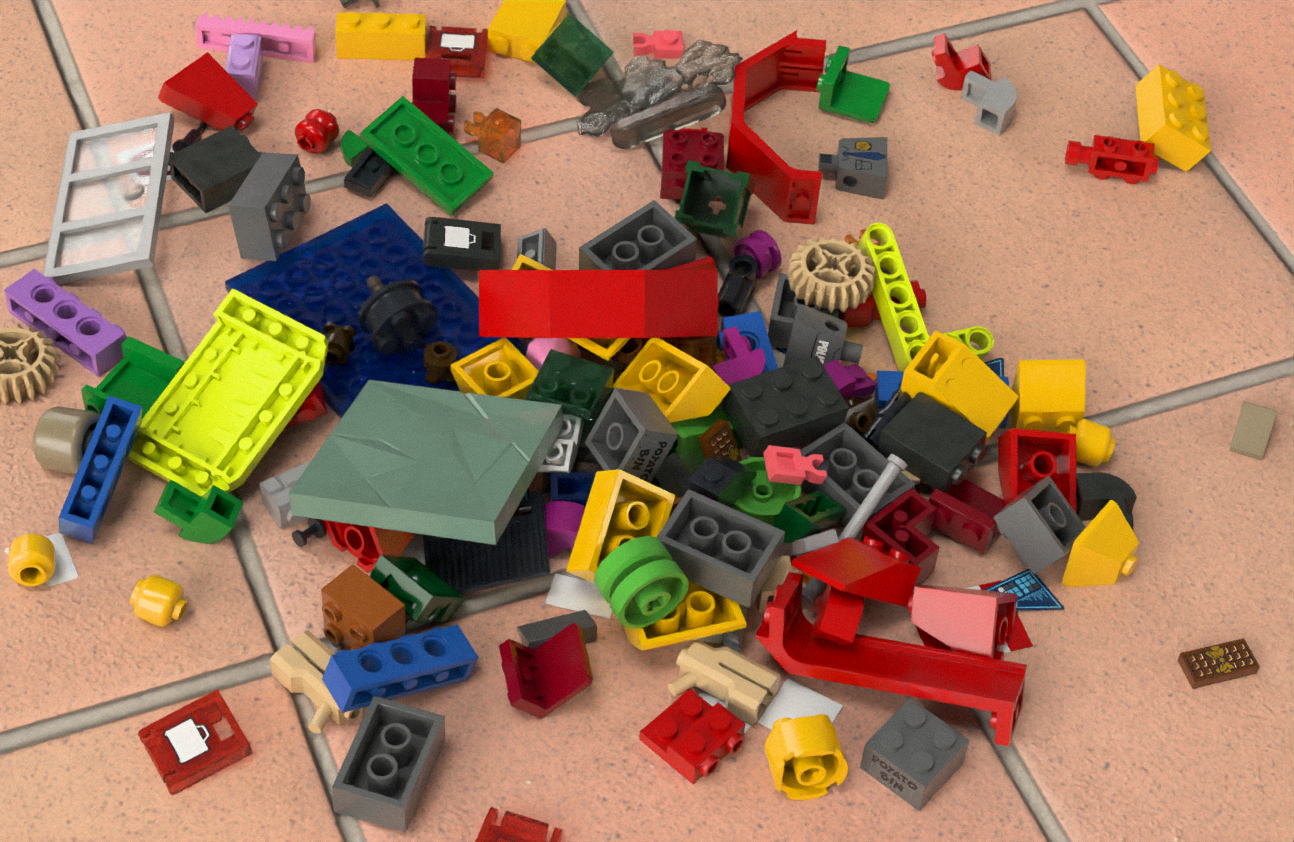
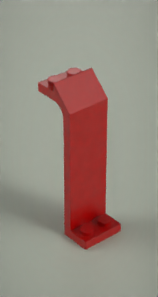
(892, 664)

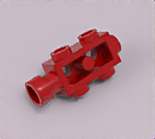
(1115, 158)

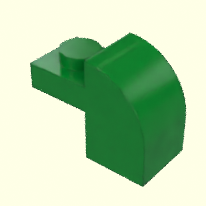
(200, 518)

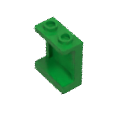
(135, 379)

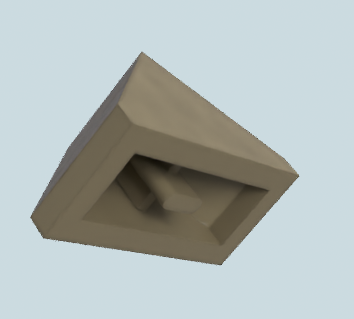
(1253, 430)

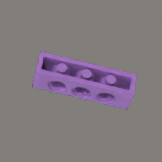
(67, 321)

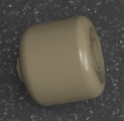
(63, 438)

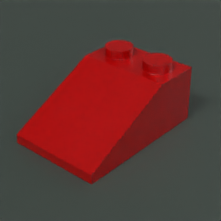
(1033, 455)
(863, 569)

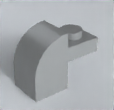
(993, 101)

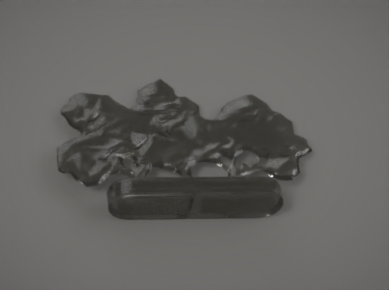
(647, 85)

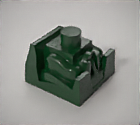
(418, 588)

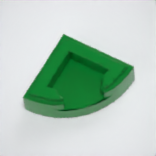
(352, 148)

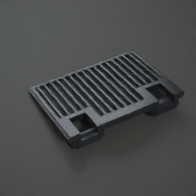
(515, 558)

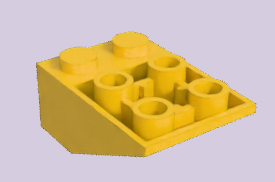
(959, 382)

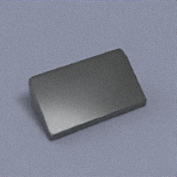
(539, 247)
(538, 632)

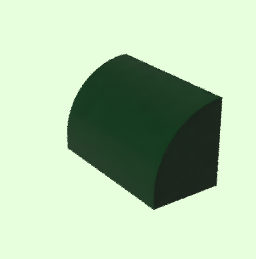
(808, 515)

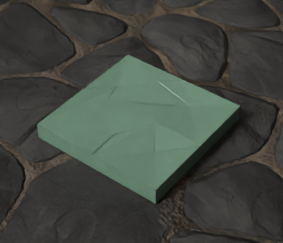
(428, 461)

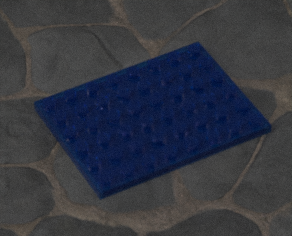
(328, 284)

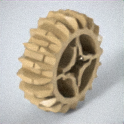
(830, 280)
(17, 353)

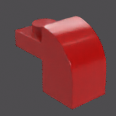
(954, 65)
(837, 615)

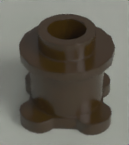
(340, 343)
(437, 362)

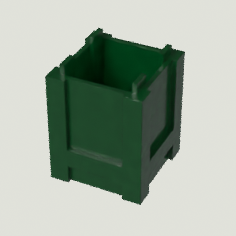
(705, 186)

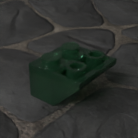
(571, 54)
(574, 383)

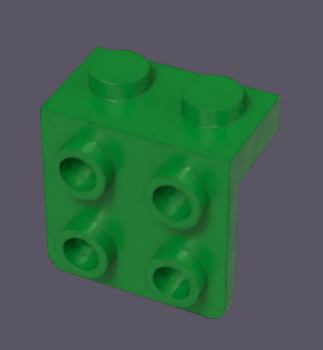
(850, 92)

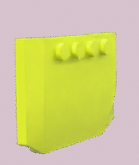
(230, 397)

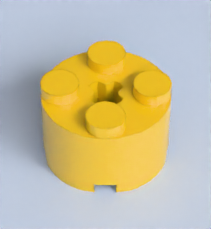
(805, 756)

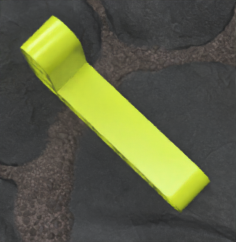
(908, 312)

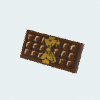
(719, 442)
(1218, 663)

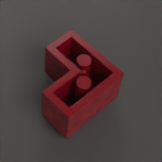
(432, 90)
(905, 528)

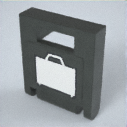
(461, 244)

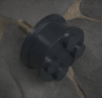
(396, 315)

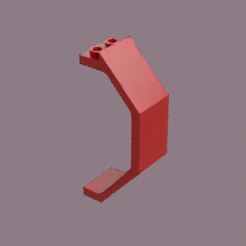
(784, 65)
(598, 303)

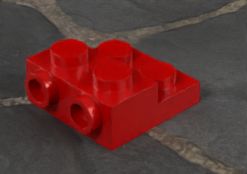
(694, 735)

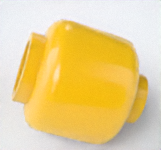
(1093, 442)
(31, 559)
(158, 600)

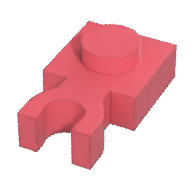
(663, 44)
(789, 467)

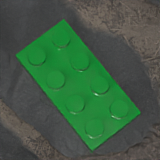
(426, 155)

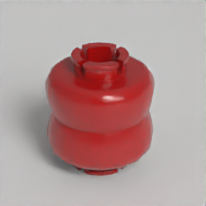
(317, 131)

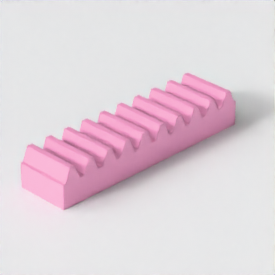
(276, 41)

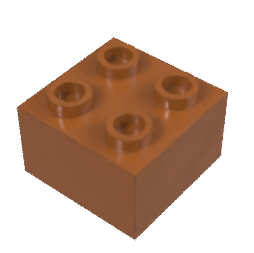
(360, 611)

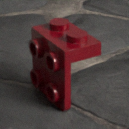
(683, 146)
(967, 514)
(548, 675)

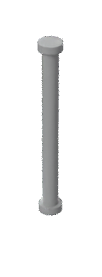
(862, 514)

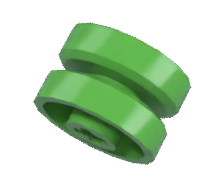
(764, 498)
(641, 582)

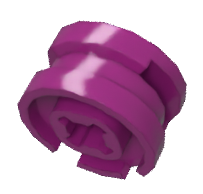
(763, 249)

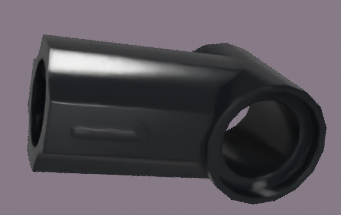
(737, 285)

